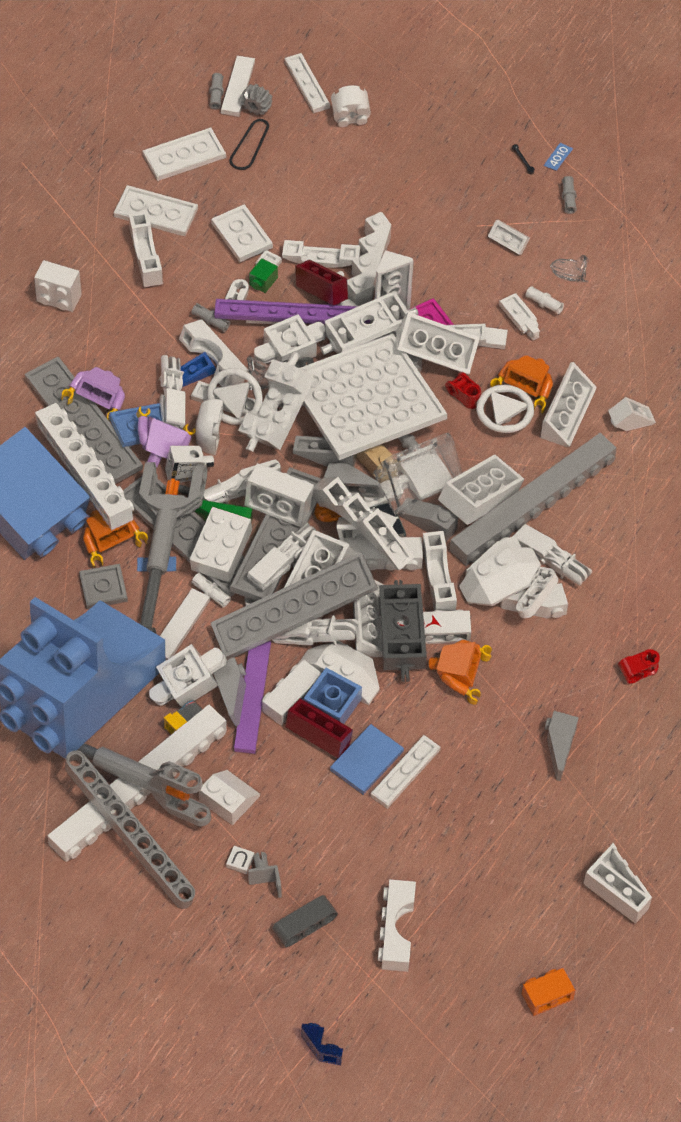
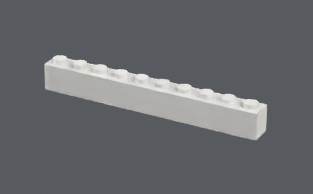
(179, 748)

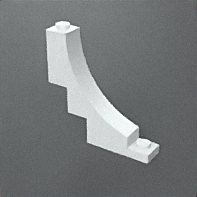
(370, 522)

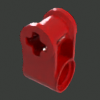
(464, 390)
(639, 666)

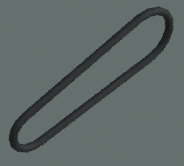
(243, 138)

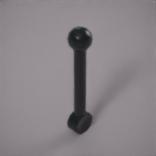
(530, 170)

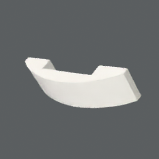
(327, 257)

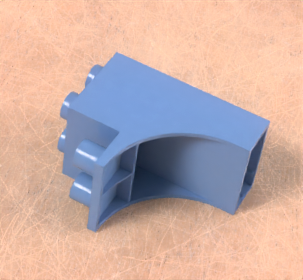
(74, 674)

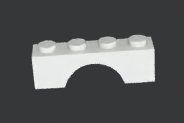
(143, 243)
(200, 338)
(436, 564)
(396, 949)

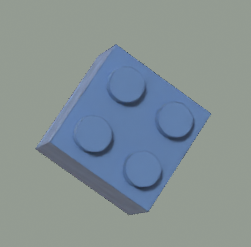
(334, 695)

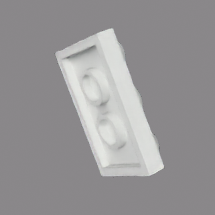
(241, 233)

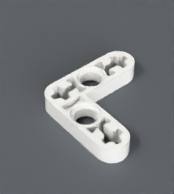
(543, 581)

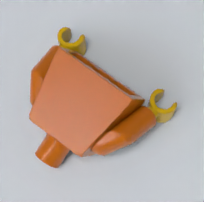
(528, 375)
(100, 537)
(459, 666)

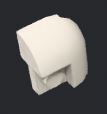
(208, 425)

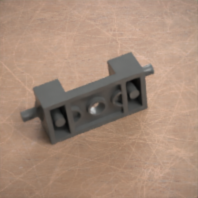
(402, 645)

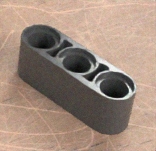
(304, 921)

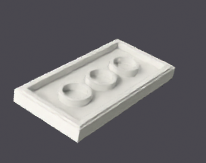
(184, 154)
(163, 211)

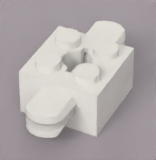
(288, 333)
(181, 669)

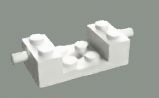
(350, 331)
(289, 387)

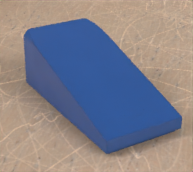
(197, 369)

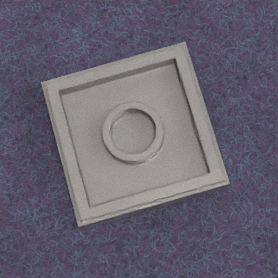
(103, 584)

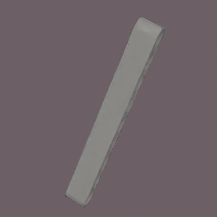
(131, 839)

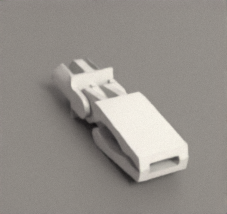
(173, 400)
(235, 486)
(553, 556)
(279, 559)
(320, 631)

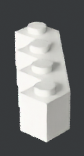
(364, 268)

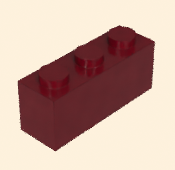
(321, 282)
(319, 728)

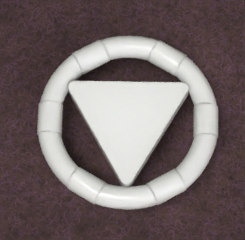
(235, 395)
(505, 408)

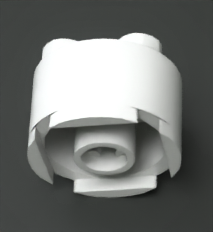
(350, 106)

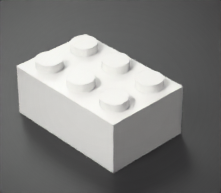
(279, 494)
(220, 544)

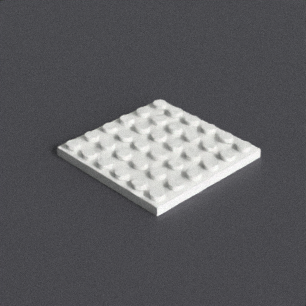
(369, 397)

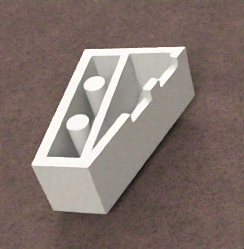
(618, 885)

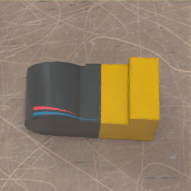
(174, 721)

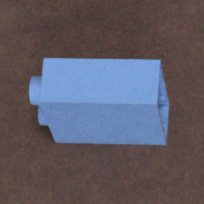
(36, 496)

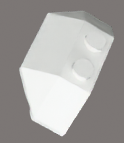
(500, 576)
(346, 663)

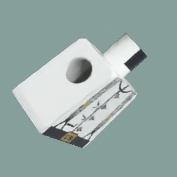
(183, 460)

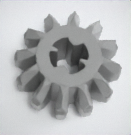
(256, 99)

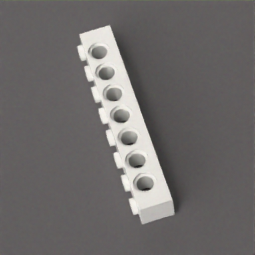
(84, 466)

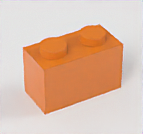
(548, 991)

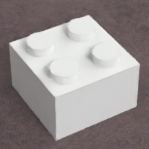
(57, 286)

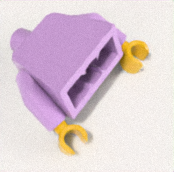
(98, 387)
(159, 436)

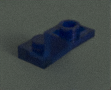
(313, 1036)

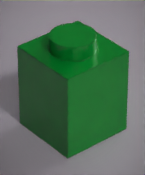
(263, 275)

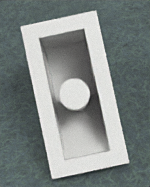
(630, 415)

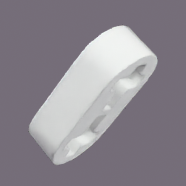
(233, 294)

